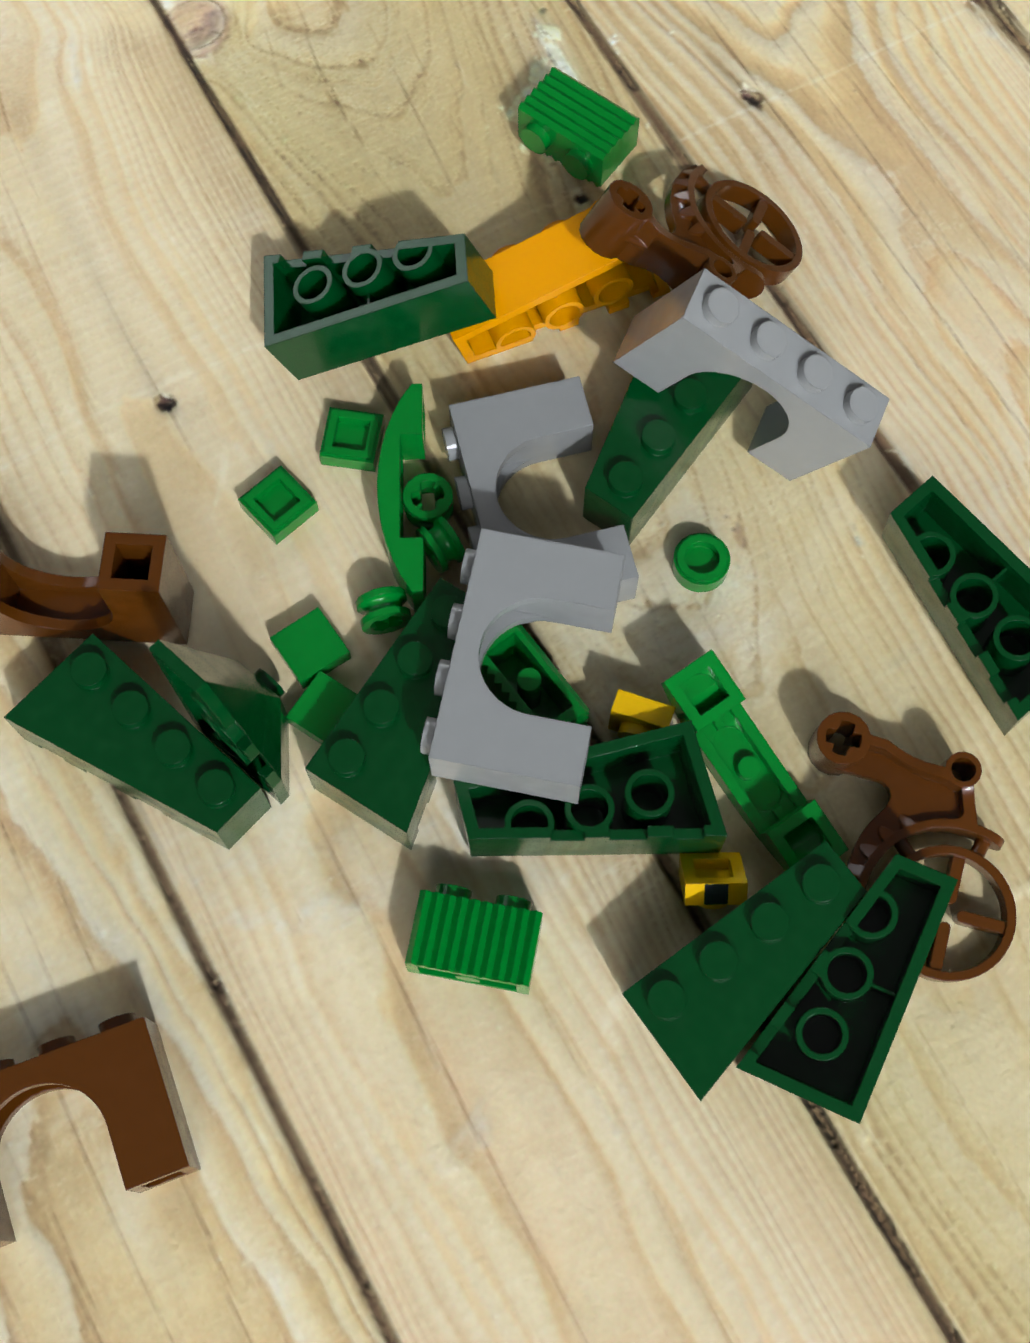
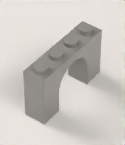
(711, 327)
(514, 430)
(511, 584)

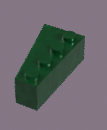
(371, 300)
(655, 445)
(971, 591)
(128, 735)
(373, 751)
(634, 799)
(735, 973)
(850, 1003)

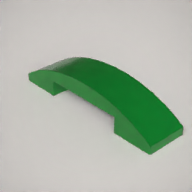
(402, 441)
(746, 763)

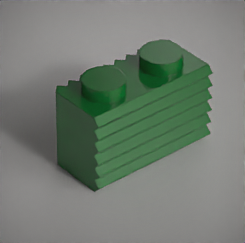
(577, 127)
(528, 681)
(474, 938)

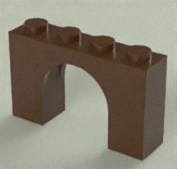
(134, 599)
(131, 1085)

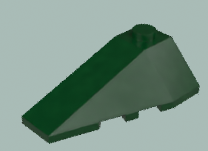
(233, 710)

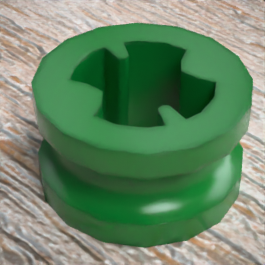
(413, 493)
(441, 544)
(383, 610)

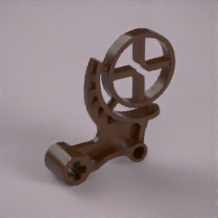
(625, 229)
(920, 801)

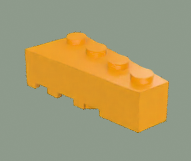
(551, 285)

